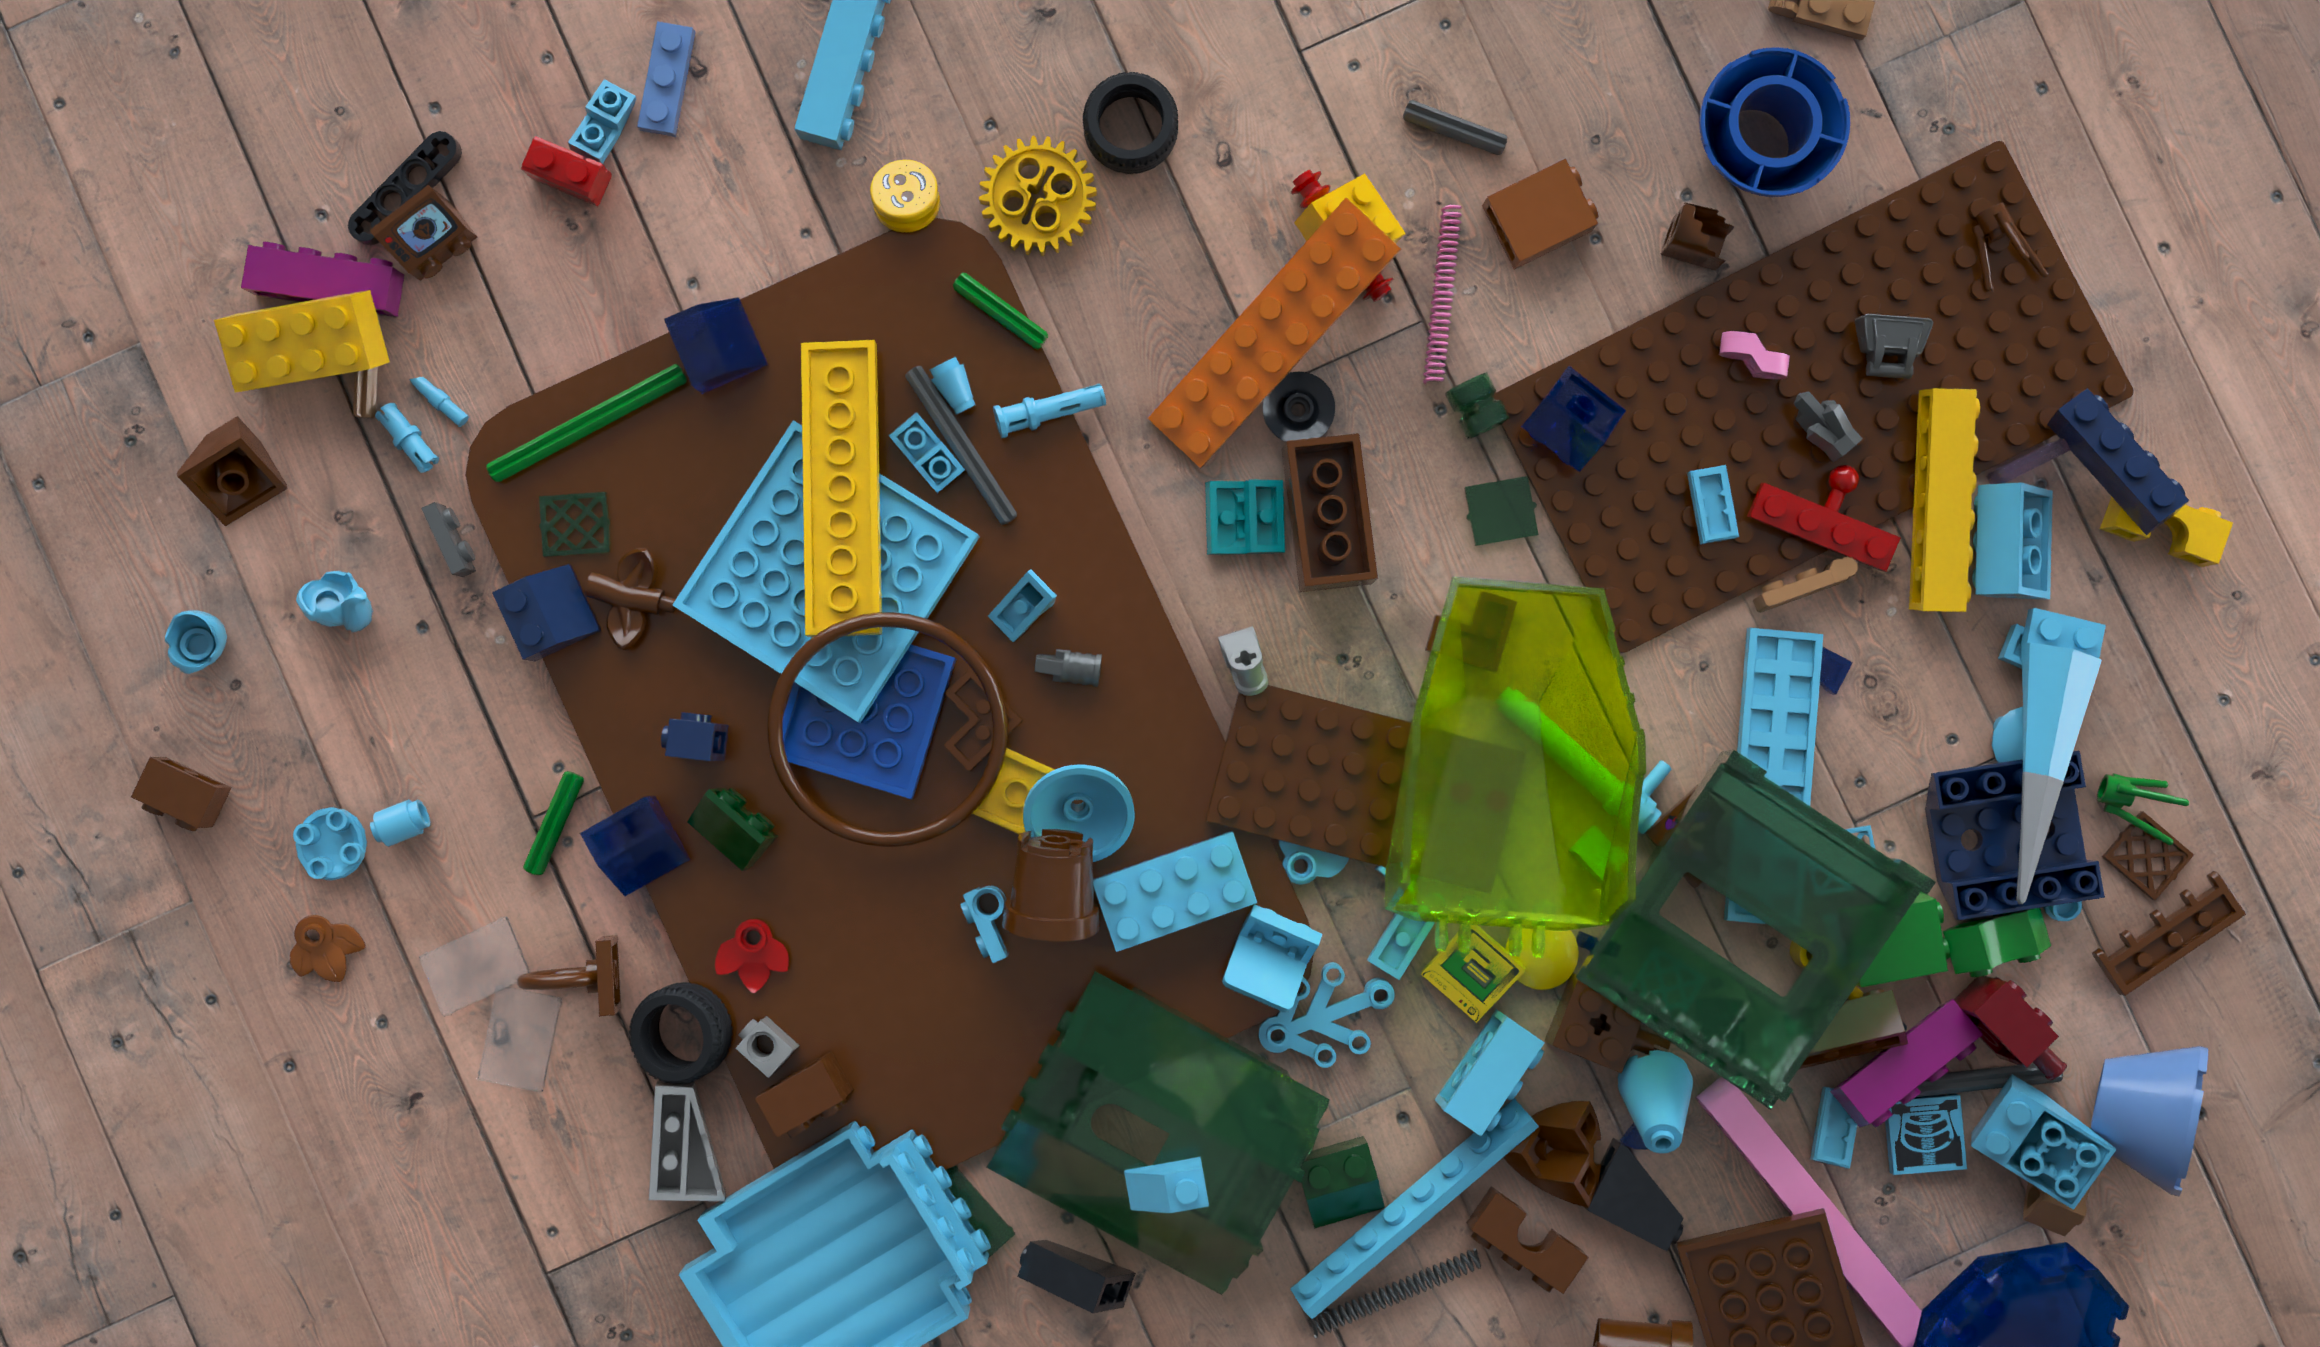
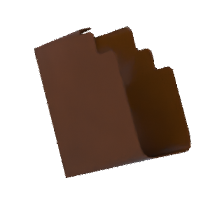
(1696, 236)

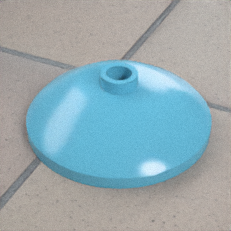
(1103, 815)

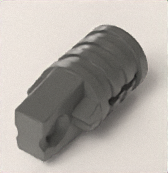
(1070, 667)

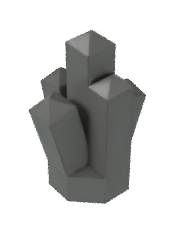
(1826, 425)

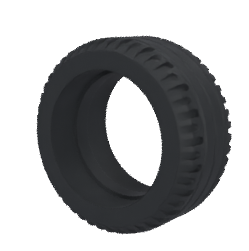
(1124, 86)
(650, 1049)

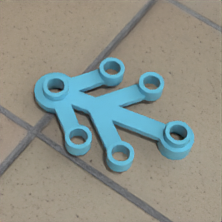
(1320, 1018)

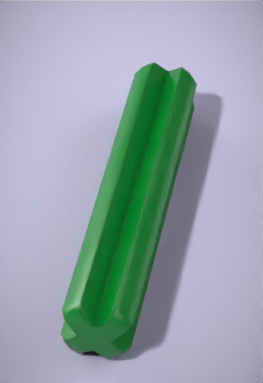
(1000, 310)
(553, 823)

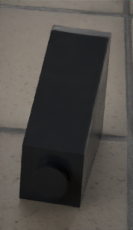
(1633, 1199)
(1075, 1276)

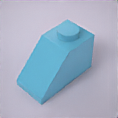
(1167, 1187)

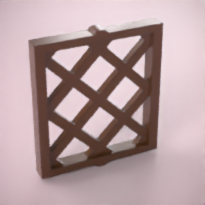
(2125, 836)

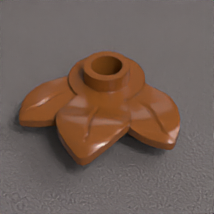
(326, 953)

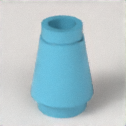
(953, 384)

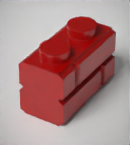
(566, 171)

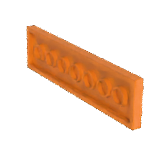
(1274, 332)

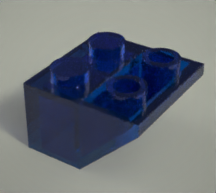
(635, 845)

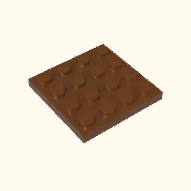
(1771, 1285)

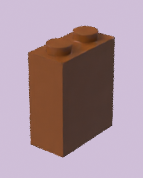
(1541, 213)

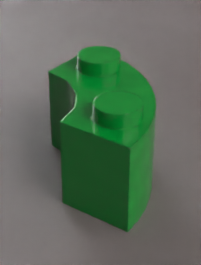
(1988, 942)

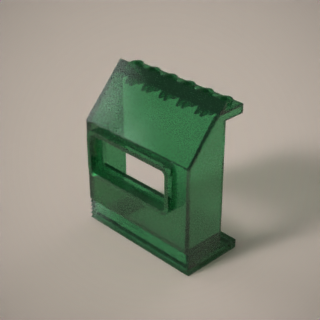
(1790, 873)

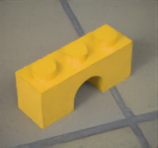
(2196, 533)

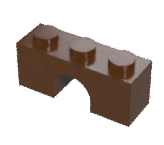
(1552, 1261)

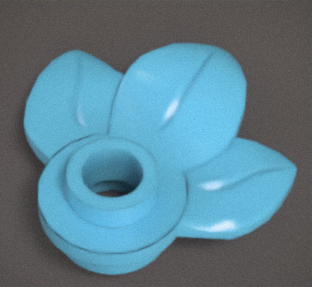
(1318, 863)

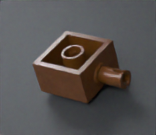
(1604, 1044)

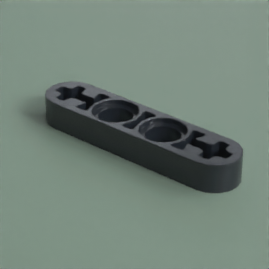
(400, 183)

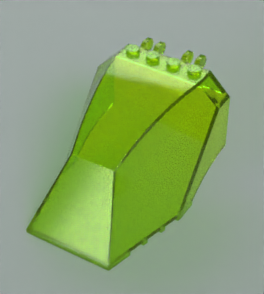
(1519, 768)

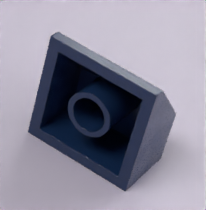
(546, 612)

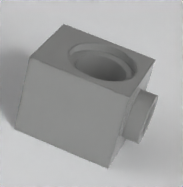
(783, 1045)

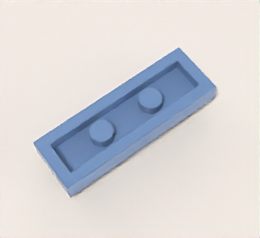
(666, 79)

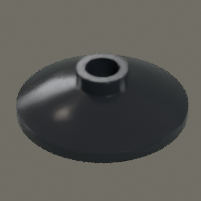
(1309, 392)

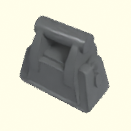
(1892, 337)

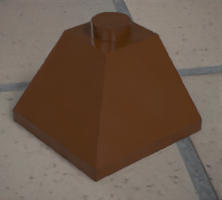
(231, 472)

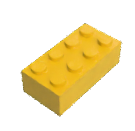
(302, 341)

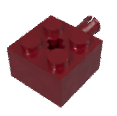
(2011, 1025)

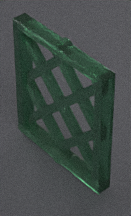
(603, 522)

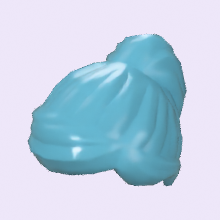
(336, 601)

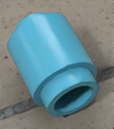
(400, 822)

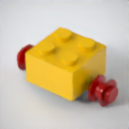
(1360, 192)

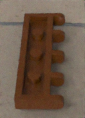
(2170, 937)

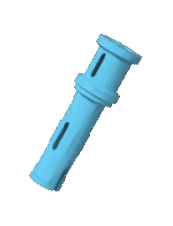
(1031, 412)

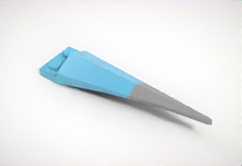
(2057, 682)

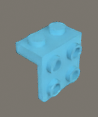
(1270, 958)

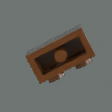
(181, 793)

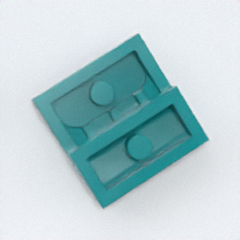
(1245, 517)

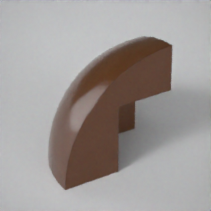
(1561, 1152)

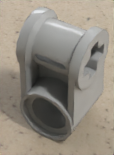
(1244, 659)

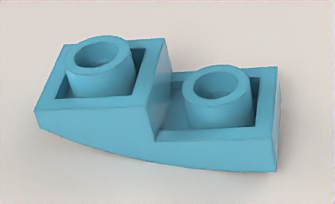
(604, 122)
(926, 452)

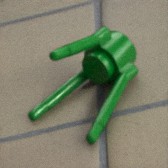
(2120, 791)

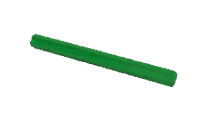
(586, 423)

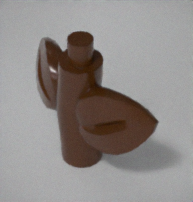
(630, 596)

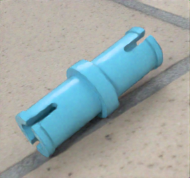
(407, 437)

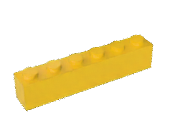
(1943, 500)

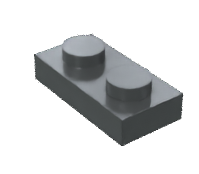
(444, 527)

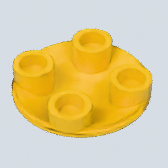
(1557, 962)

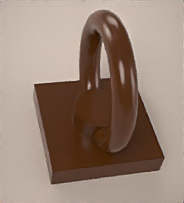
(599, 976)

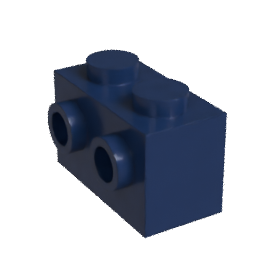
(695, 738)

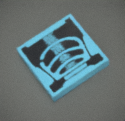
(1926, 1135)

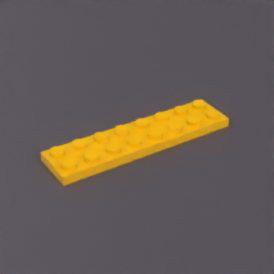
(840, 483)

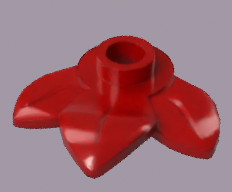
(752, 960)

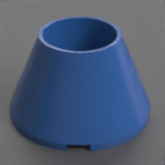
(1800, 97)

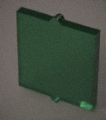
(1501, 511)

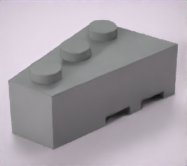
(682, 1148)

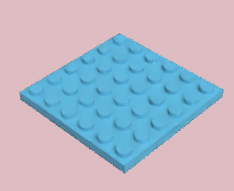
(755, 587)

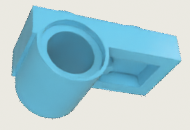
(990, 940)

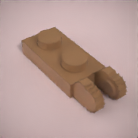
(1841, 17)
(1807, 583)

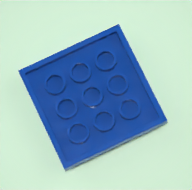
(891, 739)

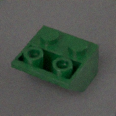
(732, 827)

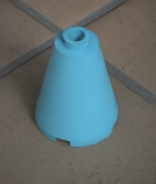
(1657, 1098)

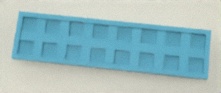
(1779, 715)

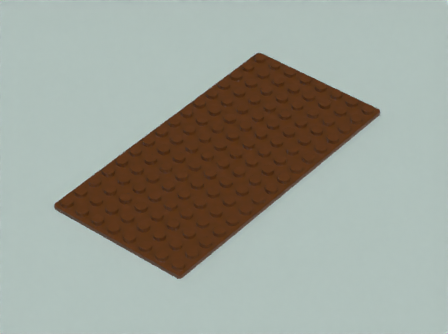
(1689, 409)

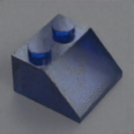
(715, 343)
(1574, 419)

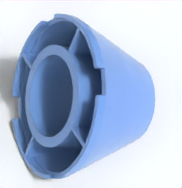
(2152, 1111)

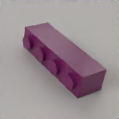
(309, 276)
(1900, 1070)

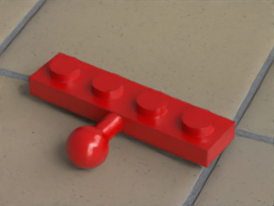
(1824, 523)

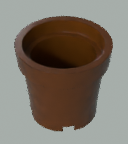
(1052, 888)
(1643, 1334)

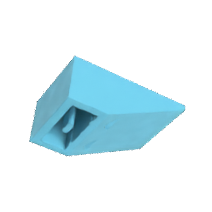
(2041, 1142)

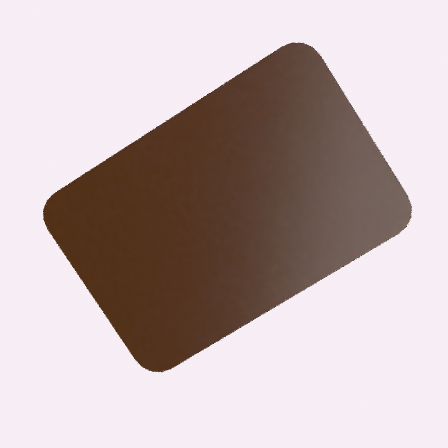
(870, 931)

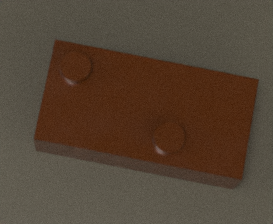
(1329, 512)

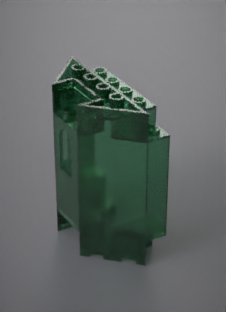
(1200, 1087)

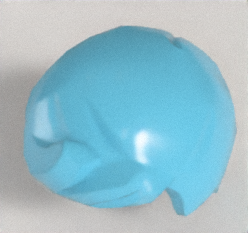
(195, 640)

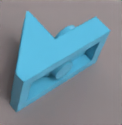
(1022, 605)

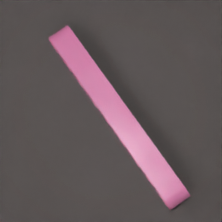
(1801, 1194)

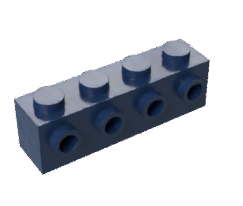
(2118, 461)

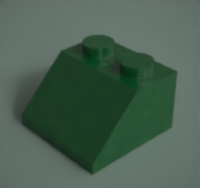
(1341, 1182)

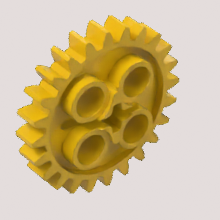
(1008, 183)

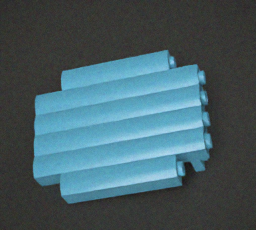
(839, 1250)

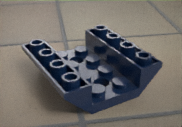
(1986, 877)

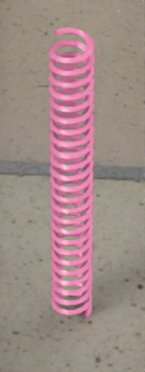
(1438, 292)

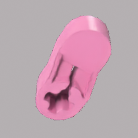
(1750, 349)

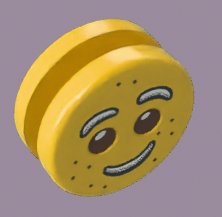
(905, 195)

